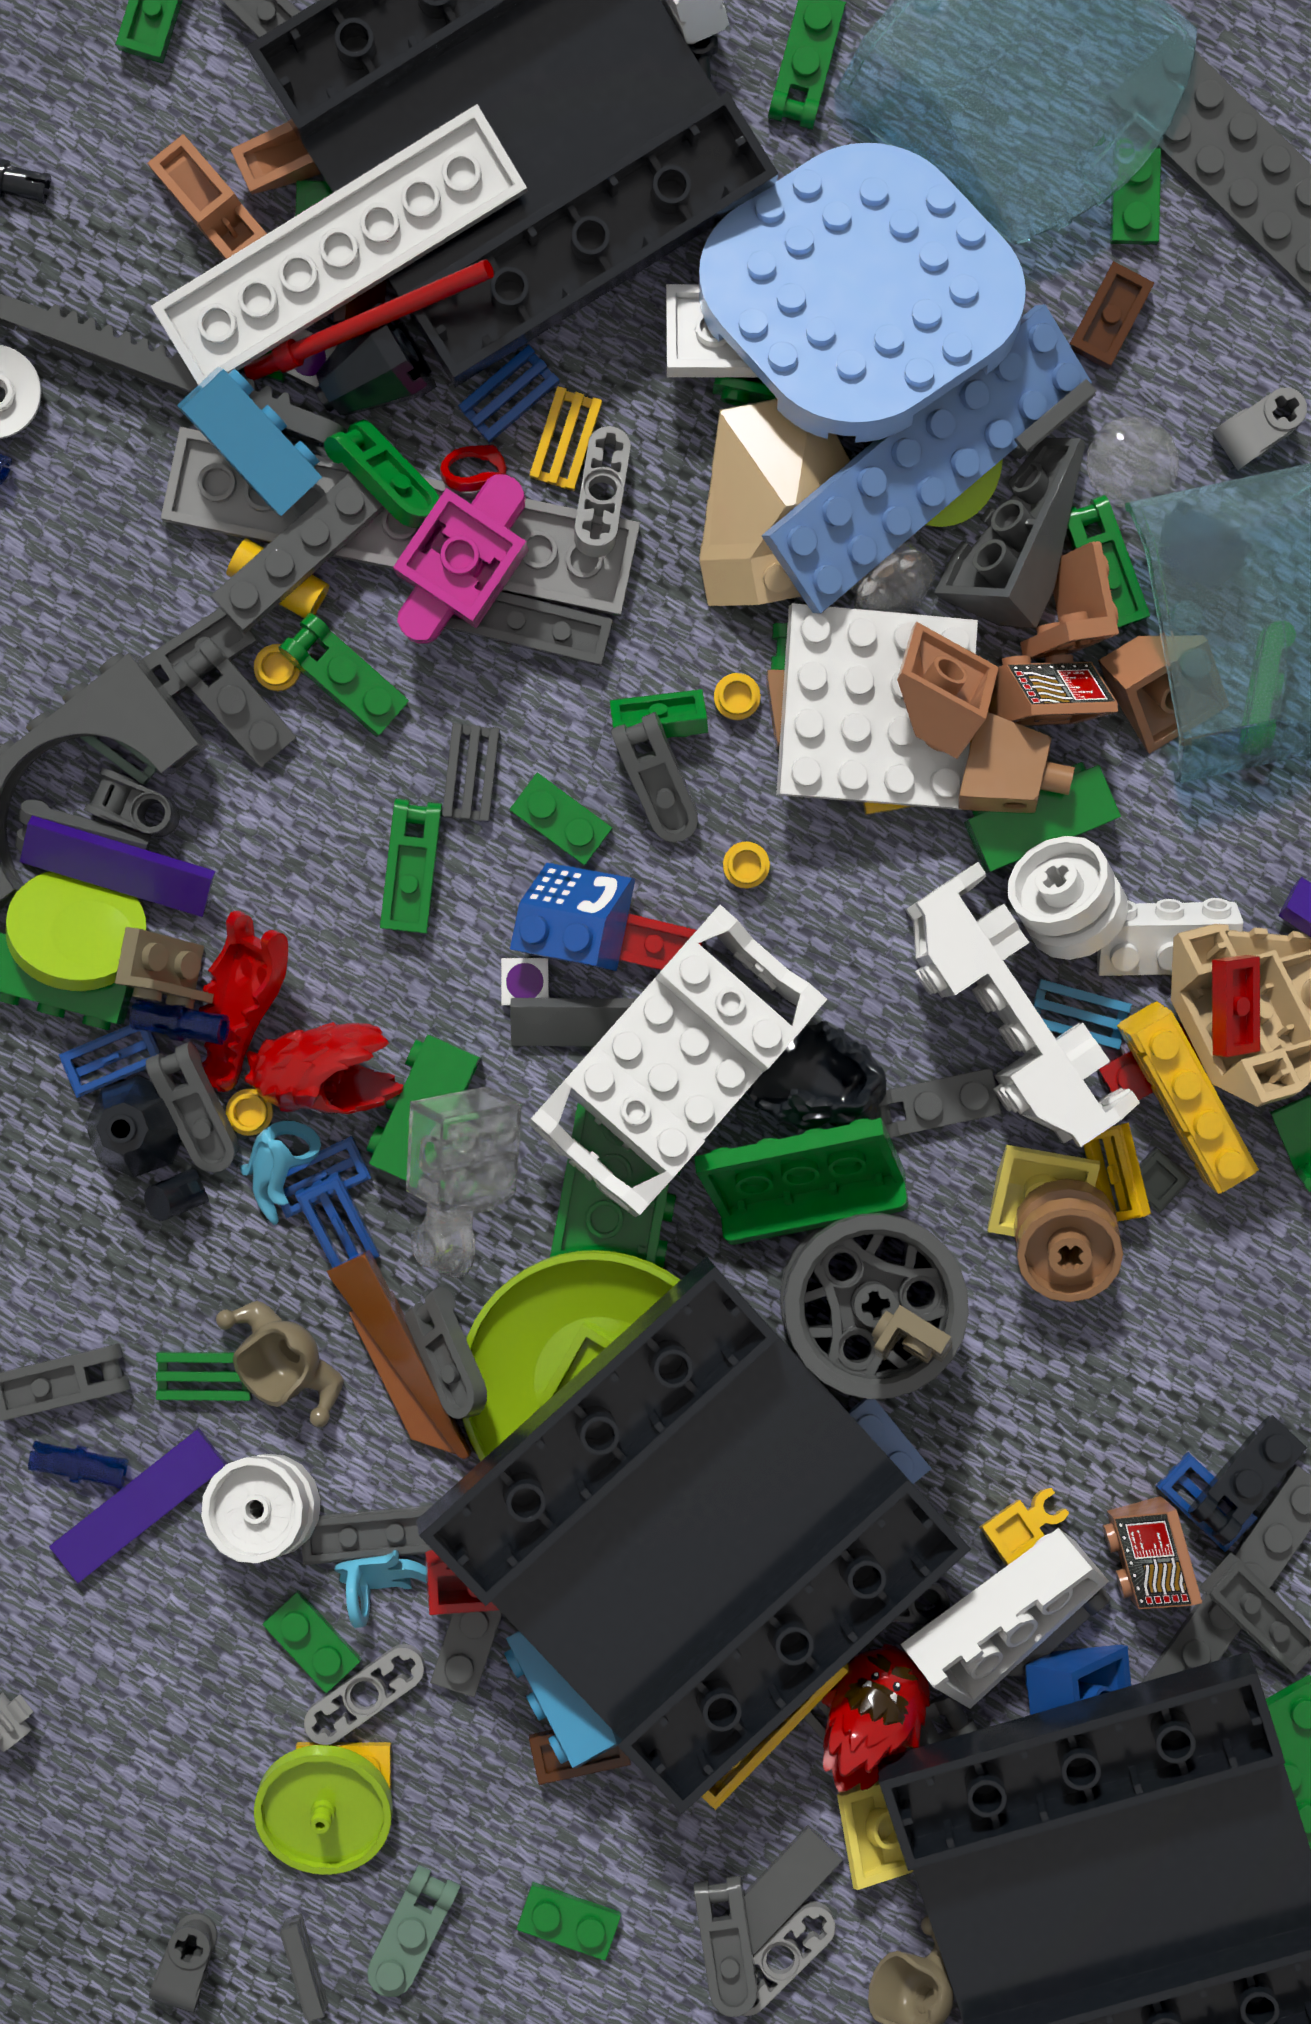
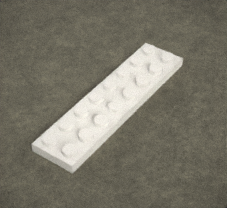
(341, 246)

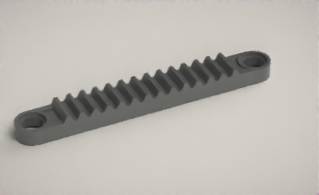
(145, 362)

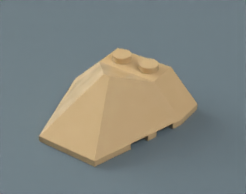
(757, 477)
(1285, 1009)

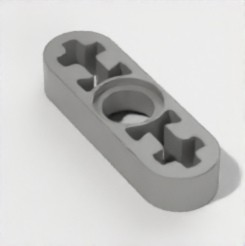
(611, 508)
(329, 1704)
(813, 1941)

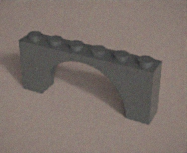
(119, 704)

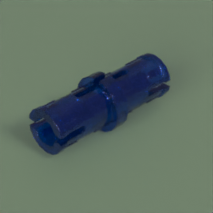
(179, 1022)
(78, 1464)

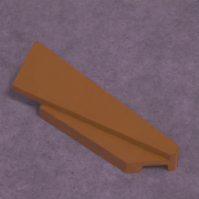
(396, 1355)

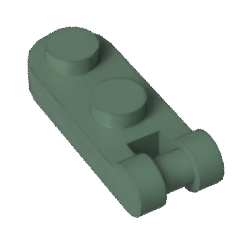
(410, 1933)

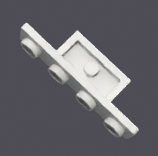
(1148, 932)

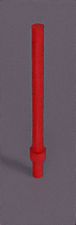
(292, 353)

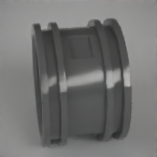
(845, 1297)

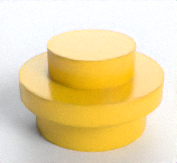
(274, 669)
(737, 696)
(746, 865)
(249, 1112)

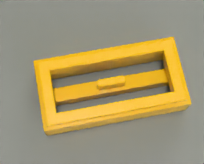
(577, 400)
(1122, 1171)

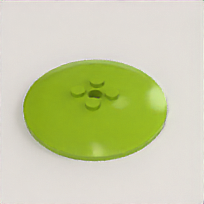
(549, 1328)

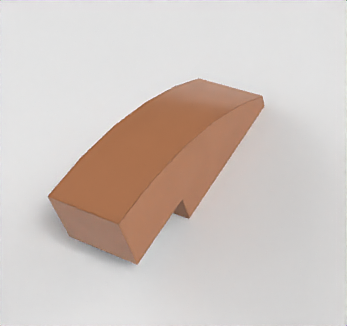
(274, 160)
(205, 197)

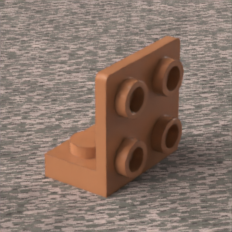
(1082, 606)

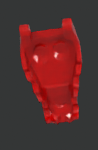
(244, 987)

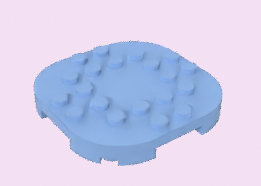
(861, 290)

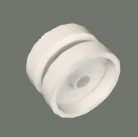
(1068, 897)
(233, 1508)

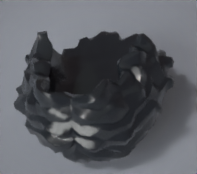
(821, 1081)

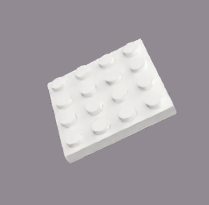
(846, 715)

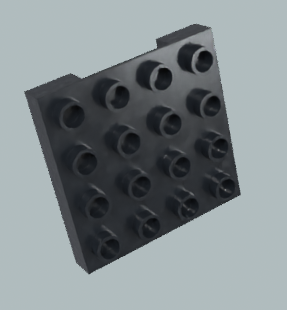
(590, 103)
(693, 1534)
(1115, 1858)

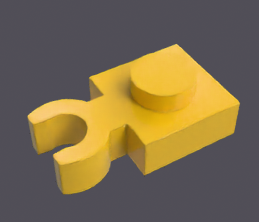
(1018, 1528)

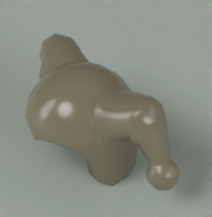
(281, 1360)
(911, 1987)

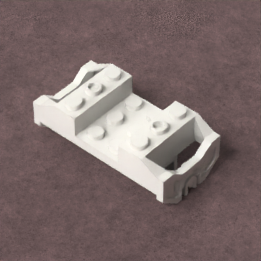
(679, 1059)
(1049, 1077)

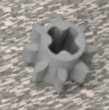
(12, 1720)

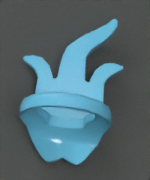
(272, 1160)
(375, 1573)

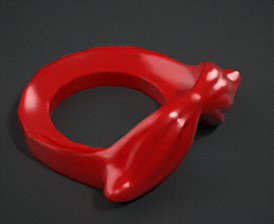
(476, 482)

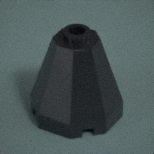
(373, 371)
(152, 1133)

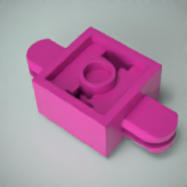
(461, 558)

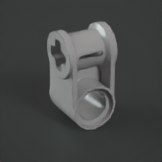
(1257, 430)

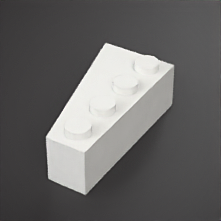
(1005, 1618)

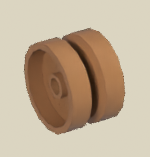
(1068, 1240)

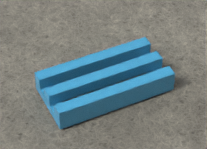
(1122, 1007)

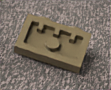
(160, 967)
(919, 1336)

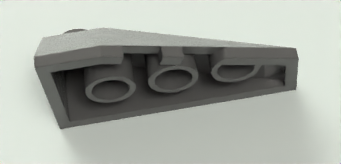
(1018, 556)

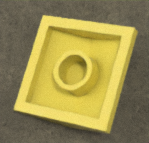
(1025, 1170)
(870, 1837)

